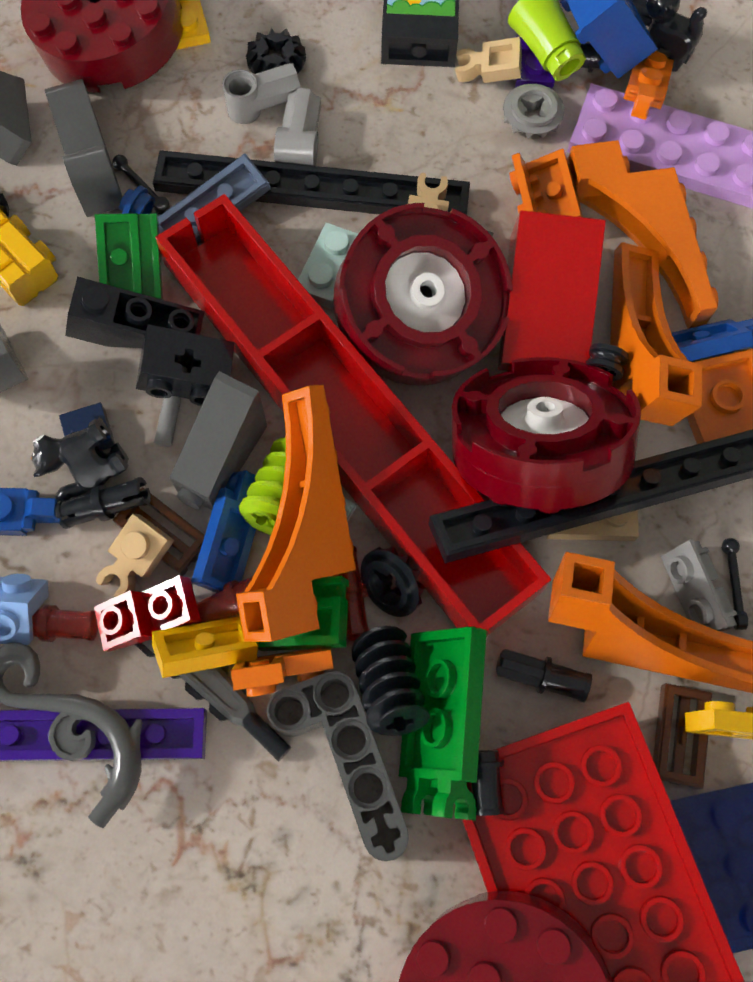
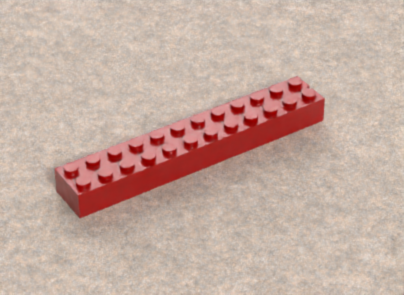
(381, 448)

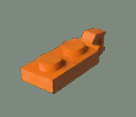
(649, 84)

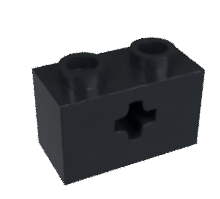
(168, 350)

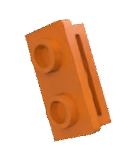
(546, 184)

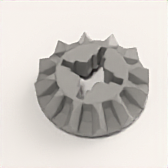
(528, 98)

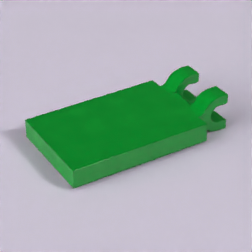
(446, 750)

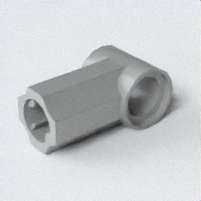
(250, 93)
(298, 137)

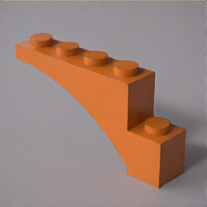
(653, 214)
(656, 368)
(309, 530)
(639, 632)

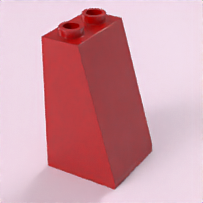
(554, 287)

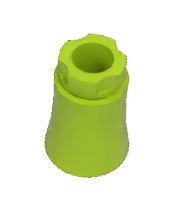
(548, 36)

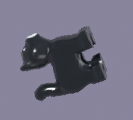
(673, 31)
(82, 456)

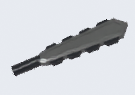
(228, 704)

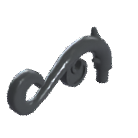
(67, 744)

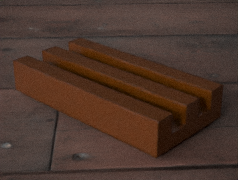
(190, 554)
(663, 732)

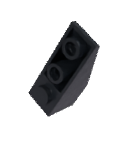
(121, 316)

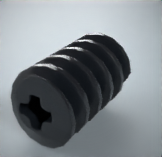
(389, 682)

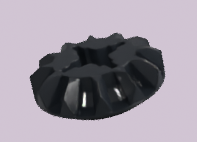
(291, 47)
(376, 574)

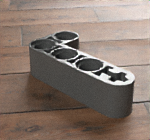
(84, 148)
(350, 767)

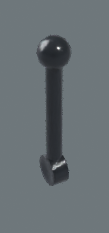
(121, 163)
(730, 547)

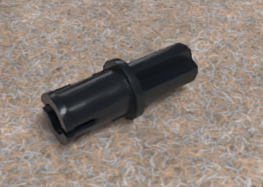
(544, 675)

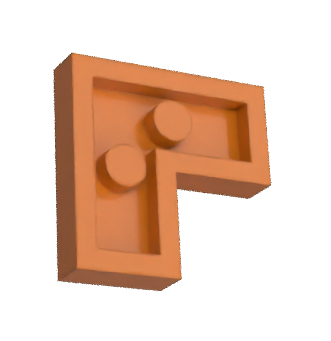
(268, 671)

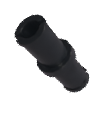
(103, 503)

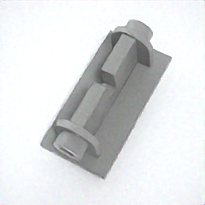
(692, 577)

